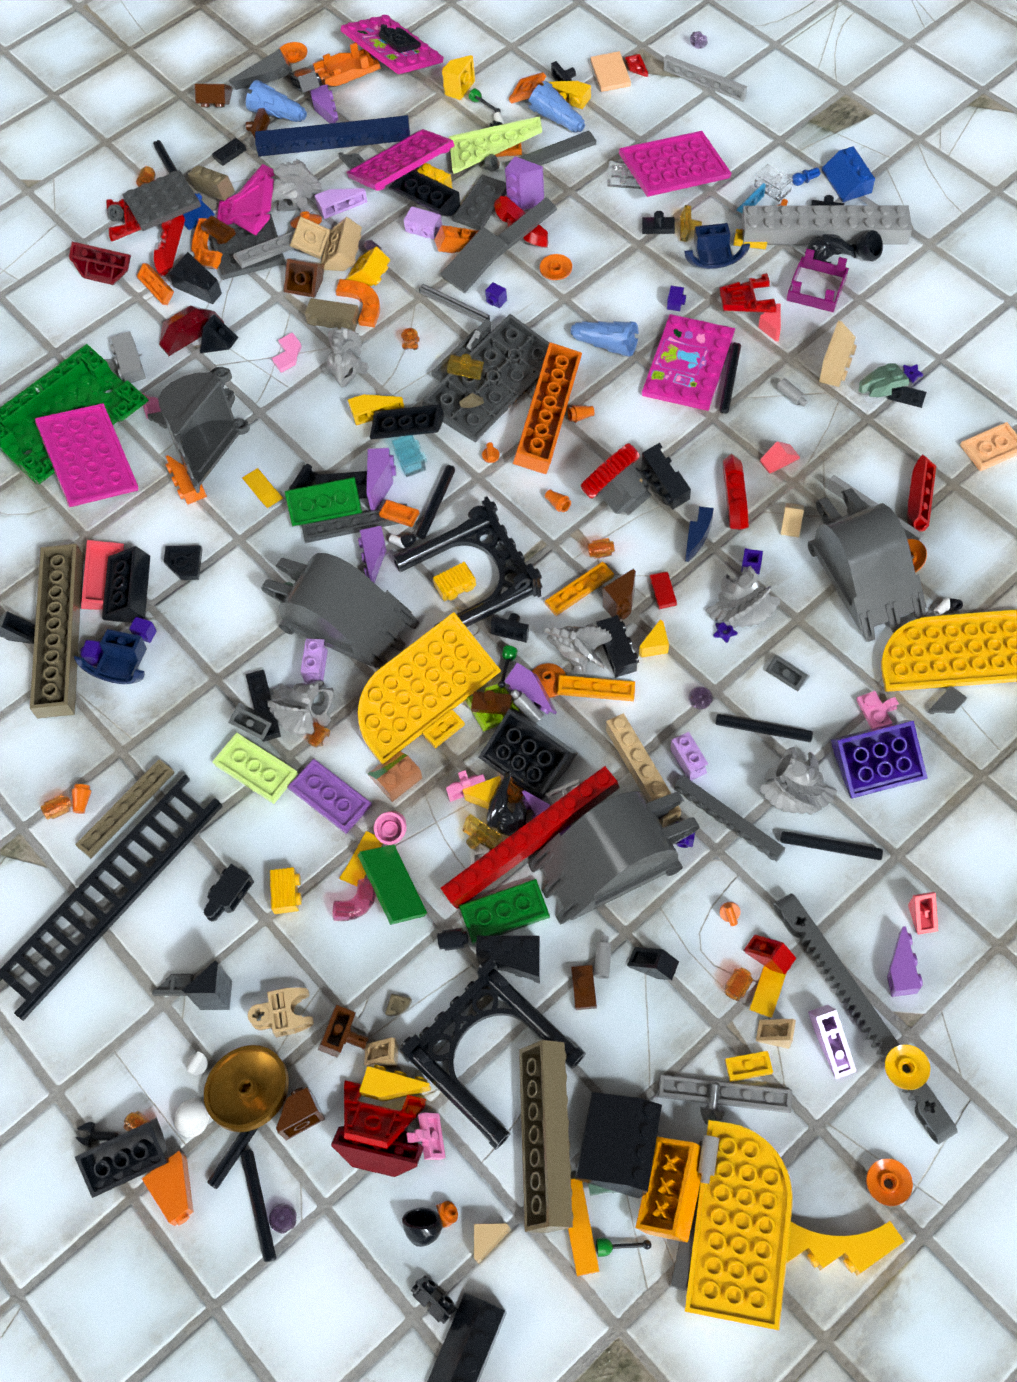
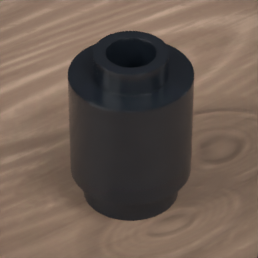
(452, 939)

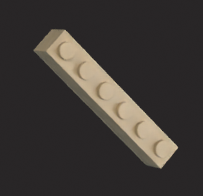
(639, 764)

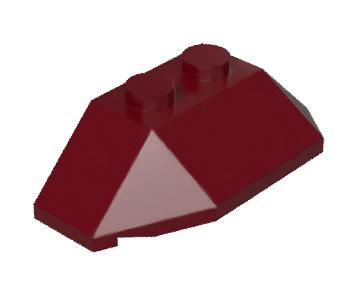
(99, 263)
(184, 328)
(391, 1161)

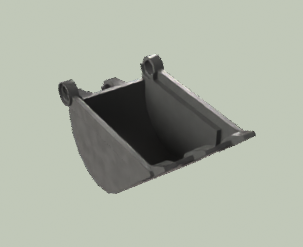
(201, 420)
(868, 563)
(340, 606)
(612, 852)

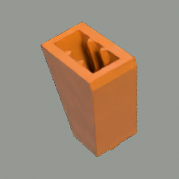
(172, 1189)

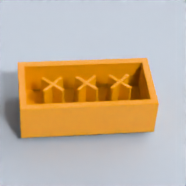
(672, 1190)

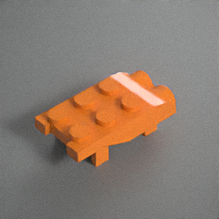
(345, 66)

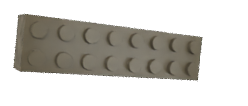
(545, 1137)

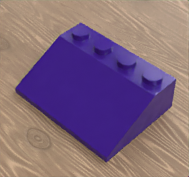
(879, 758)

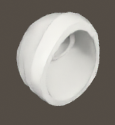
(191, 1118)

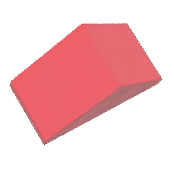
(771, 323)
(779, 456)
(924, 912)

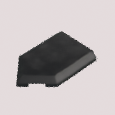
(398, 39)

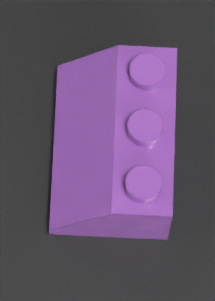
(524, 183)

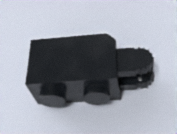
(227, 892)

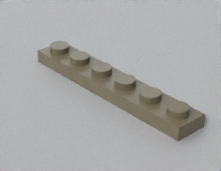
(124, 808)

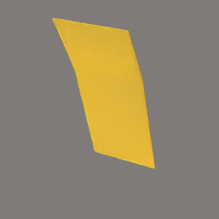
(262, 488)
(354, 869)
(767, 992)

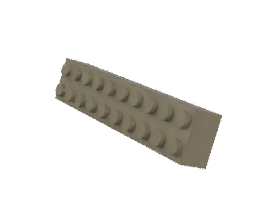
(56, 631)

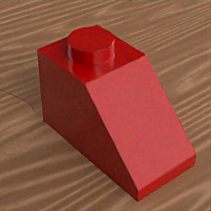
(770, 953)

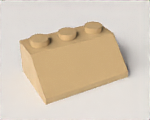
(341, 246)
(838, 356)

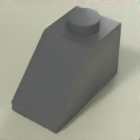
(250, 721)

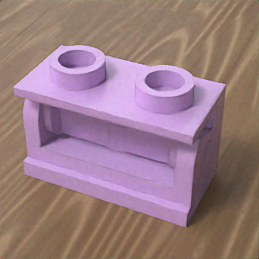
(422, 222)
(314, 660)
(689, 756)

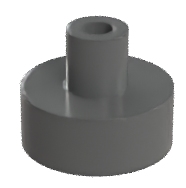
(491, 163)
(115, 212)

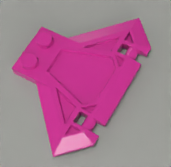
(251, 203)

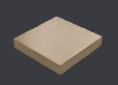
(310, 237)

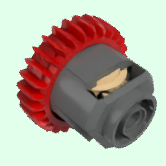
(619, 482)

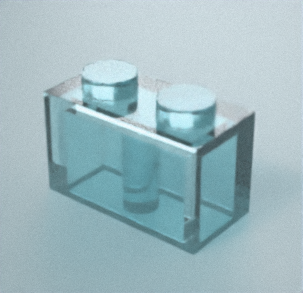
(409, 455)

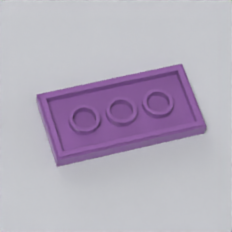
(329, 796)

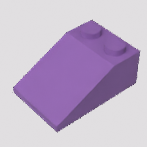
(379, 475)

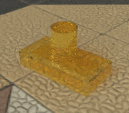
(687, 224)
(465, 366)
(480, 833)

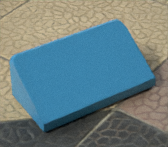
(754, 198)

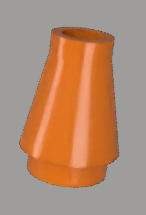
(578, 413)
(559, 501)
(80, 796)

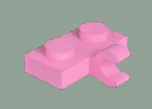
(875, 710)
(455, 790)
(430, 1136)

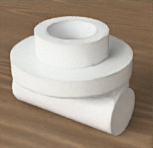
(196, 1064)

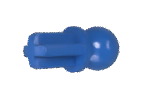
(799, 178)

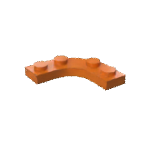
(203, 255)
(366, 295)

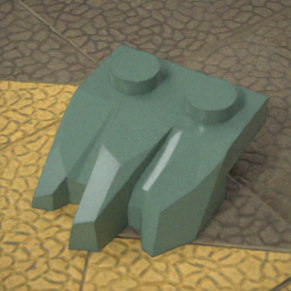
(883, 380)

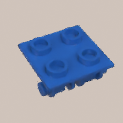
(192, 217)

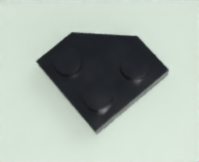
(184, 561)

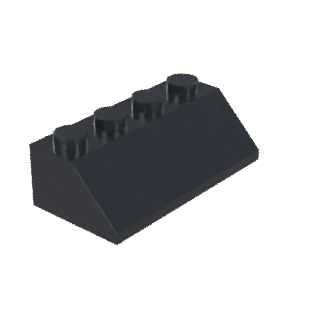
(427, 193)
(126, 585)
(468, 1341)

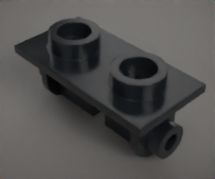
(908, 396)
(304, 478)
(442, 1305)

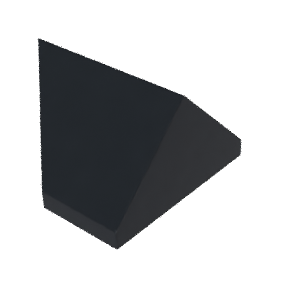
(216, 336)

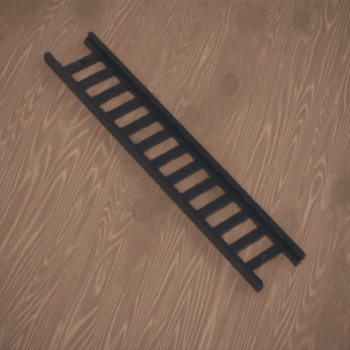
(62, 968)

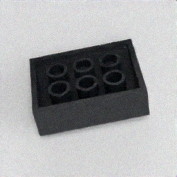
(528, 752)
(619, 1143)

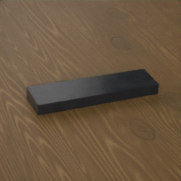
(260, 696)

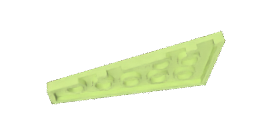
(476, 145)

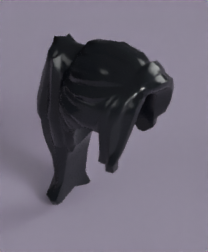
(830, 245)
(498, 813)

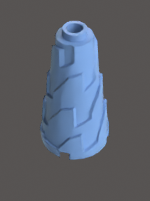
(273, 102)
(552, 105)
(613, 336)

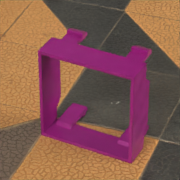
(809, 263)

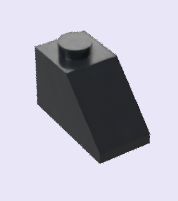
(16, 628)
(653, 962)

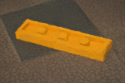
(579, 588)
(596, 688)
(581, 1233)

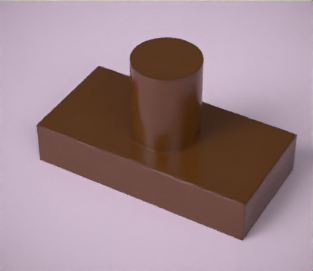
(260, 122)
(218, 230)
(491, 702)
(583, 987)

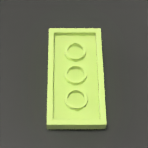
(255, 768)

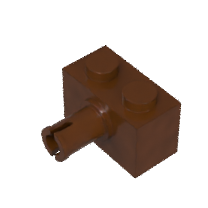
(339, 1032)

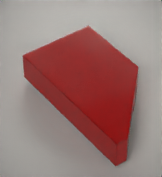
(636, 65)

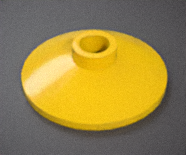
(914, 1059)

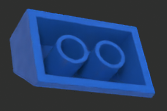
(849, 174)

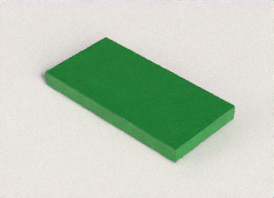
(323, 501)
(392, 884)
(504, 911)

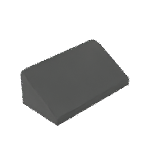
(787, 673)

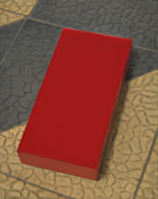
(663, 590)

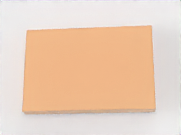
(610, 71)
(991, 446)

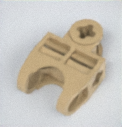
(281, 1010)

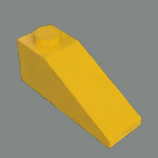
(363, 406)

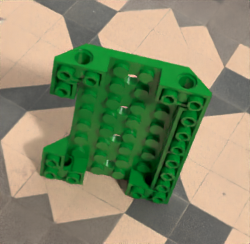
(69, 386)

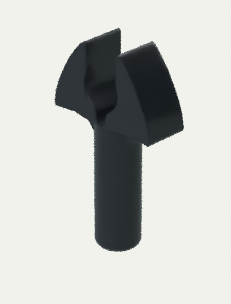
(94, 1135)

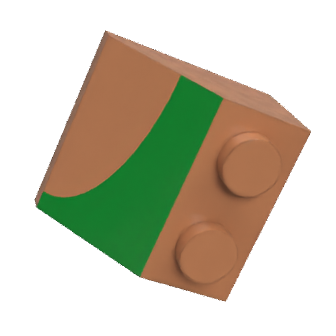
(396, 775)

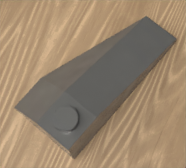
(268, 69)

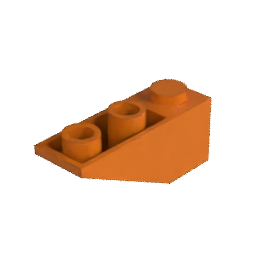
(453, 239)
(182, 479)

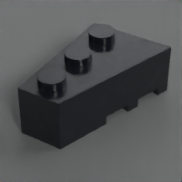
(195, 279)
(663, 478)
(512, 954)

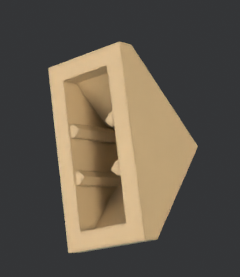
(792, 519)
(776, 1032)
(382, 1053)
(487, 1237)

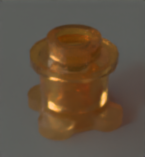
(410, 339)
(318, 735)
(514, 792)

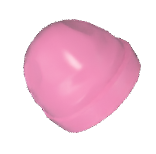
(390, 827)

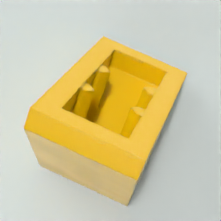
(656, 642)
(482, 792)

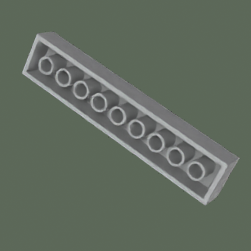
(802, 223)

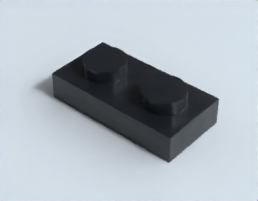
(229, 151)

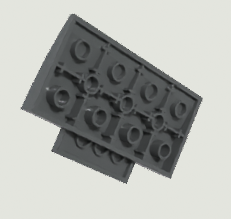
(511, 365)

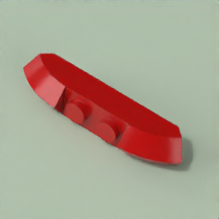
(510, 213)
(167, 248)
(735, 493)
(921, 494)

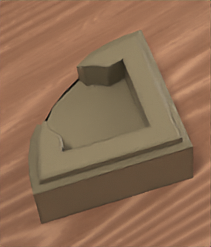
(471, 401)
(397, 1005)

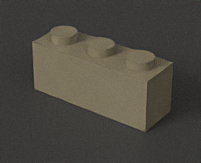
(211, 182)
(332, 314)

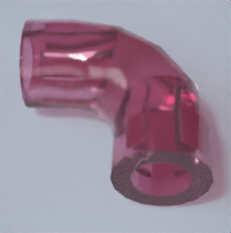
(358, 905)

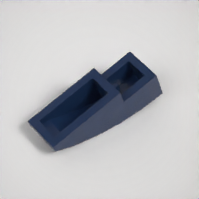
(698, 532)

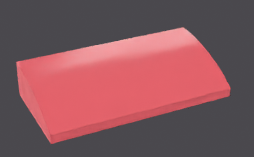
(95, 572)

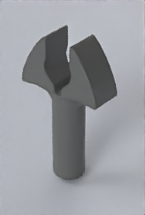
(713, 1102)

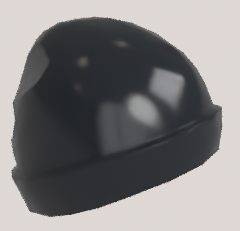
(869, 246)
(422, 1226)

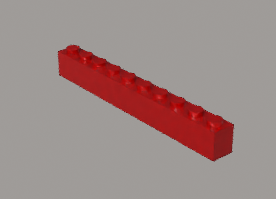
(530, 837)

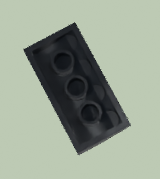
(406, 421)
(123, 1158)

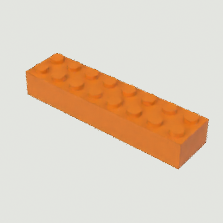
(547, 408)

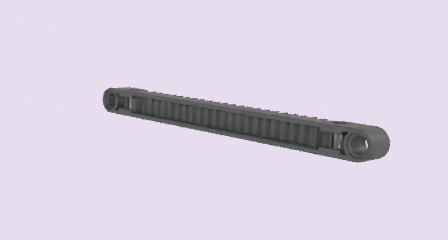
(790, 910)

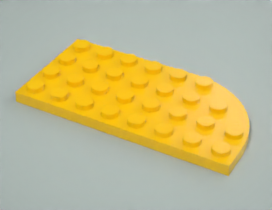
(952, 651)
(421, 687)
(741, 1232)

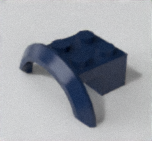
(713, 247)
(120, 658)

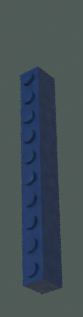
(332, 136)

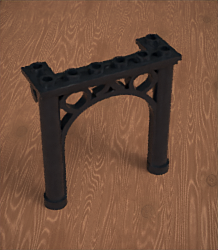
(482, 521)
(414, 1048)

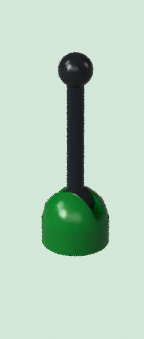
(476, 96)
(509, 654)
(605, 1246)

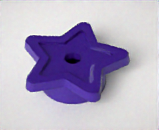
(913, 369)
(725, 636)

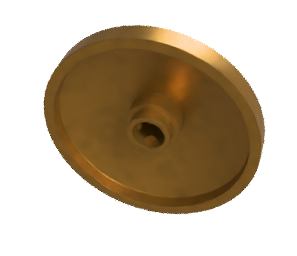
(246, 1088)

